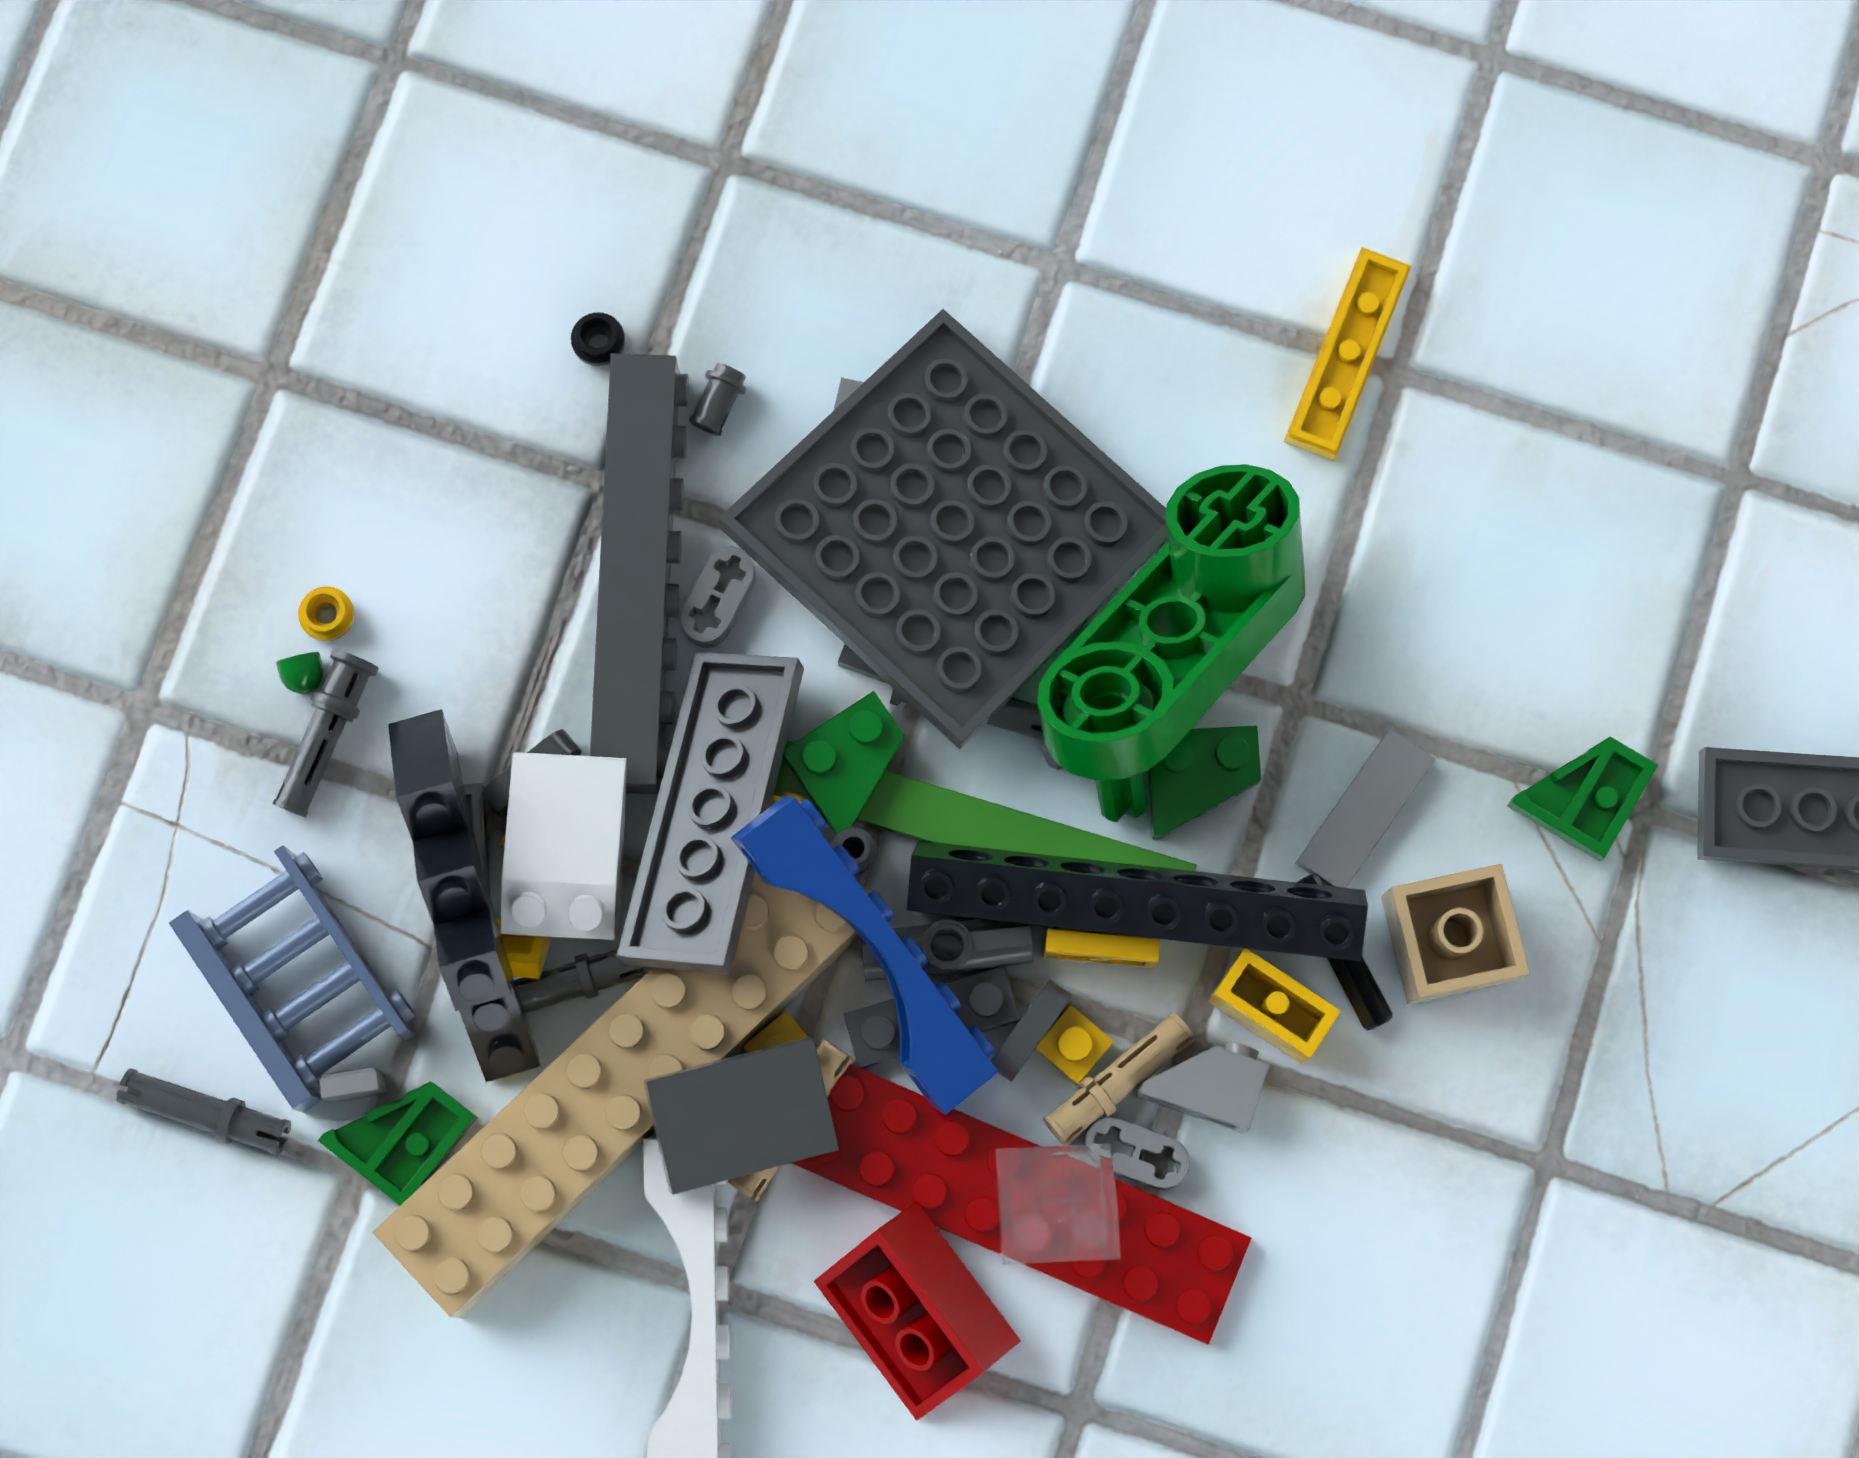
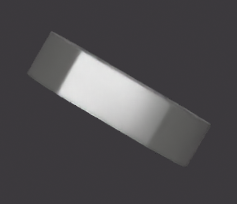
(706, 591)
(1141, 1140)

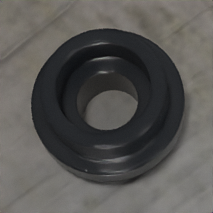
(597, 324)

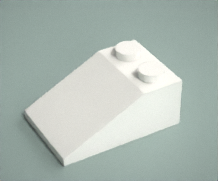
(564, 846)

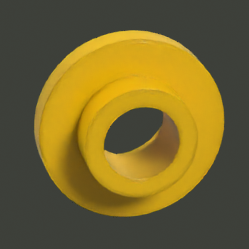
(318, 600)

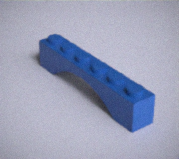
(935, 1045)

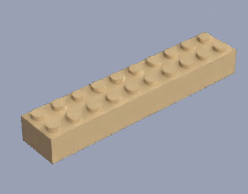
(593, 1104)

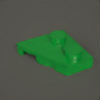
(846, 759)
(1202, 774)
(1588, 796)
(402, 1140)

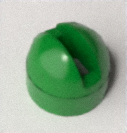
(301, 672)

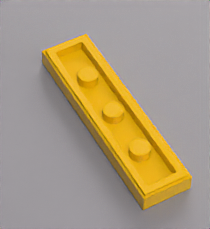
(1347, 354)

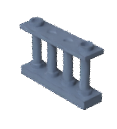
(268, 1029)

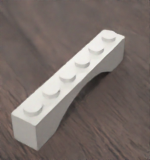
(694, 1413)

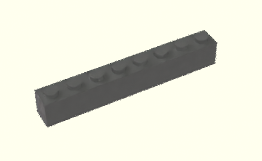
(636, 566)

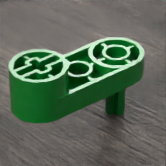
(1176, 632)

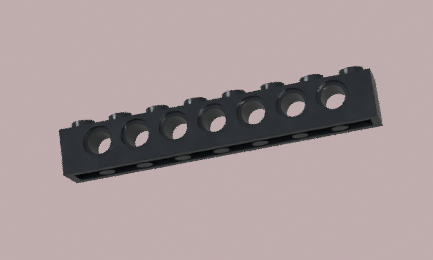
(1138, 900)

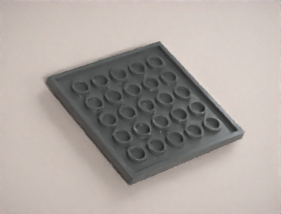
(949, 527)

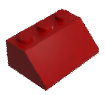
(917, 1311)

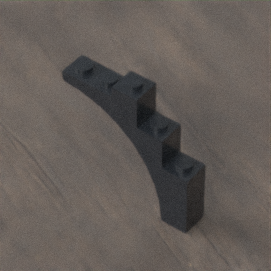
(457, 895)

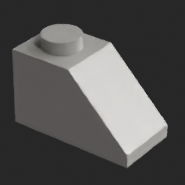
(1212, 1086)

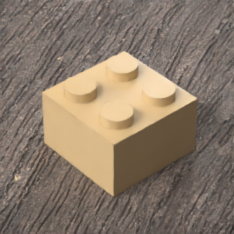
(1454, 934)

